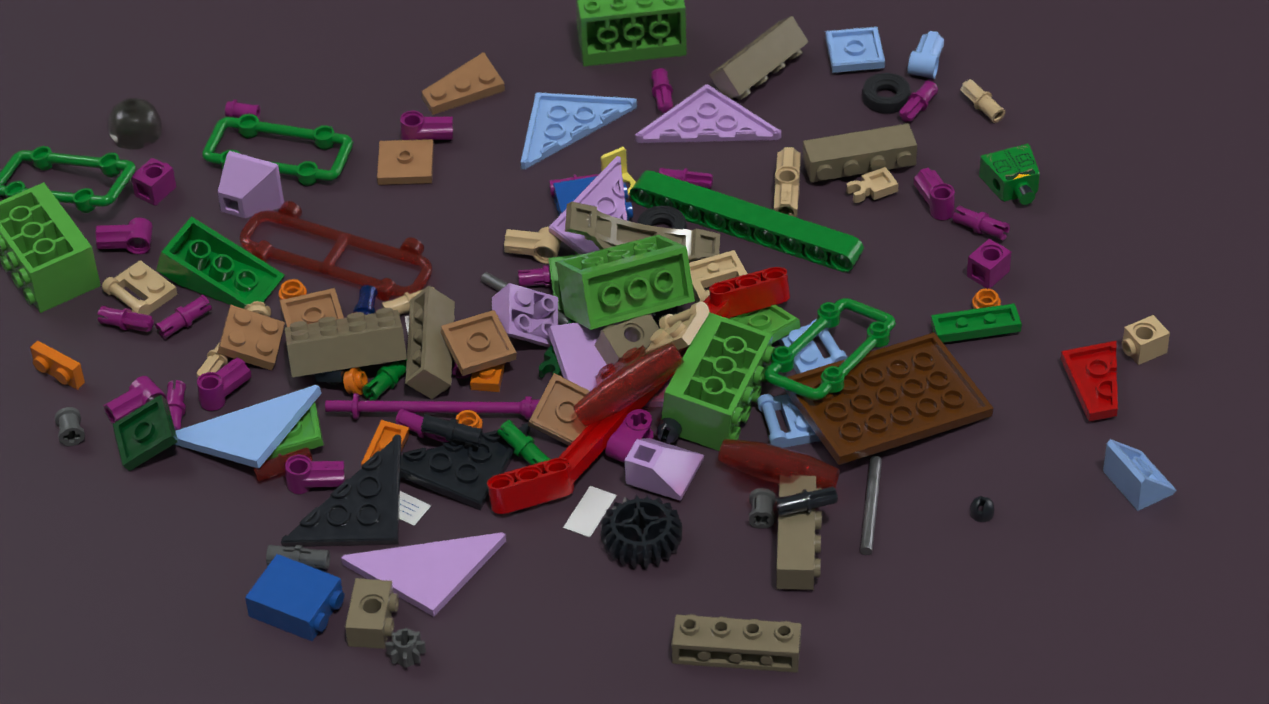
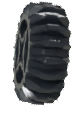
(623, 528)

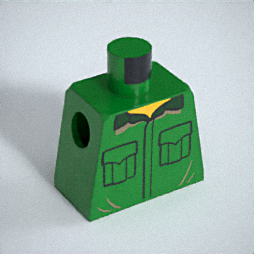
(1011, 173)

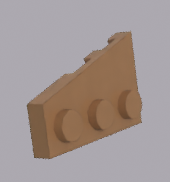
(464, 85)

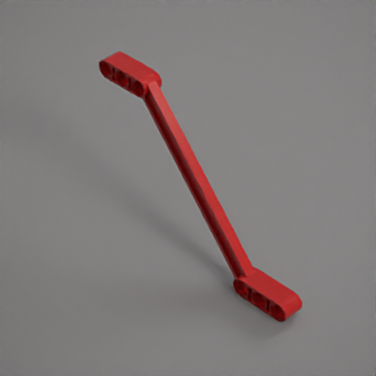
(557, 476)

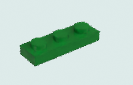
(976, 323)

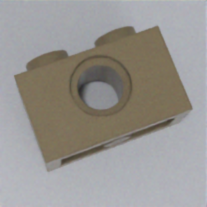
(615, 338)
(370, 613)

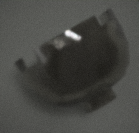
(134, 123)

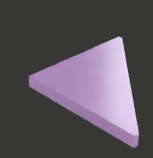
(707, 118)
(603, 192)
(577, 352)
(427, 572)

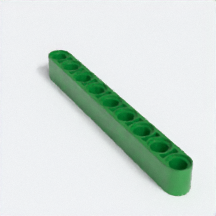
(749, 221)

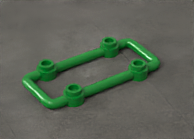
(307, 171)
(84, 198)
(833, 377)

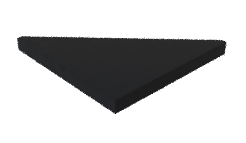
(459, 467)
(360, 509)

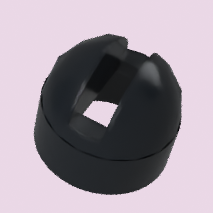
(674, 430)
(988, 511)

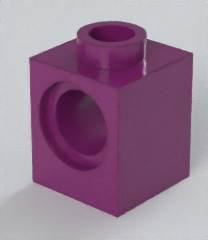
(153, 181)
(988, 264)

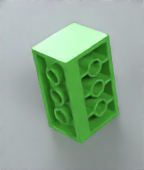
(630, 30)
(44, 249)
(625, 281)
(718, 381)

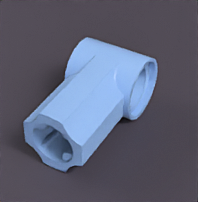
(925, 59)

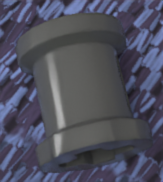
(70, 431)
(762, 508)

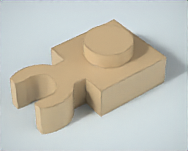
(875, 183)

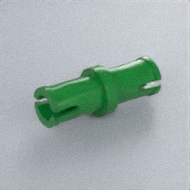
(386, 378)
(523, 445)

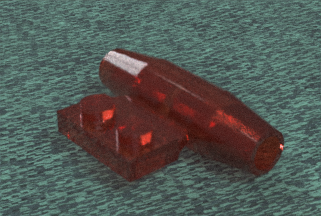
(627, 381)
(771, 462)

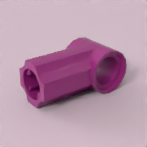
(417, 127)
(936, 193)
(134, 236)
(215, 386)
(140, 392)
(304, 474)

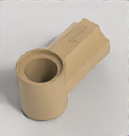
(539, 244)

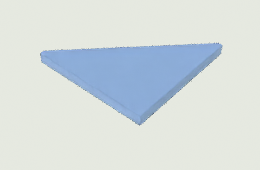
(566, 118)
(251, 432)

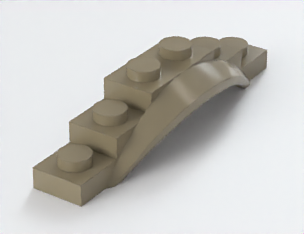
(611, 231)

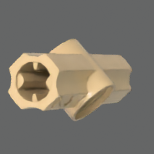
(787, 181)

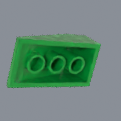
(216, 266)

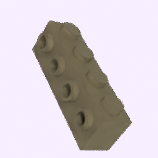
(759, 58)
(859, 152)
(427, 352)
(798, 539)
(736, 643)

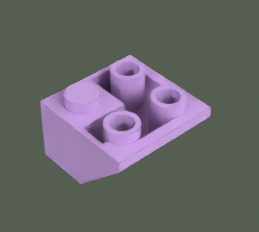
(249, 186)
(526, 313)
(661, 467)

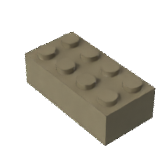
(345, 342)

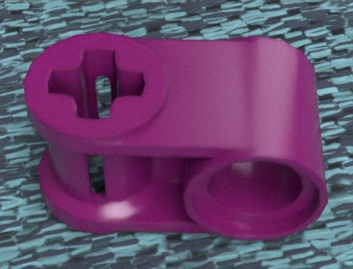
(634, 427)

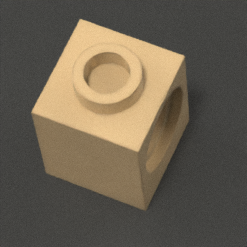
(1145, 340)

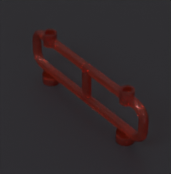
(289, 215)

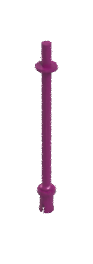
(525, 407)

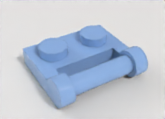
(810, 356)
(799, 429)

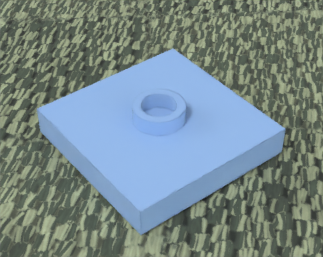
(855, 49)

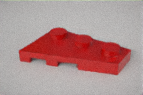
(1094, 378)

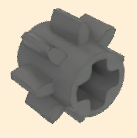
(405, 647)

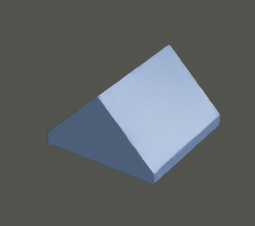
(1135, 475)

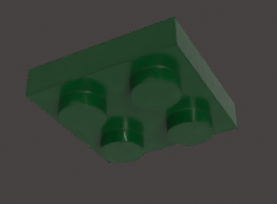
(145, 432)

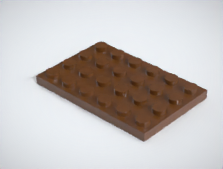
(892, 399)

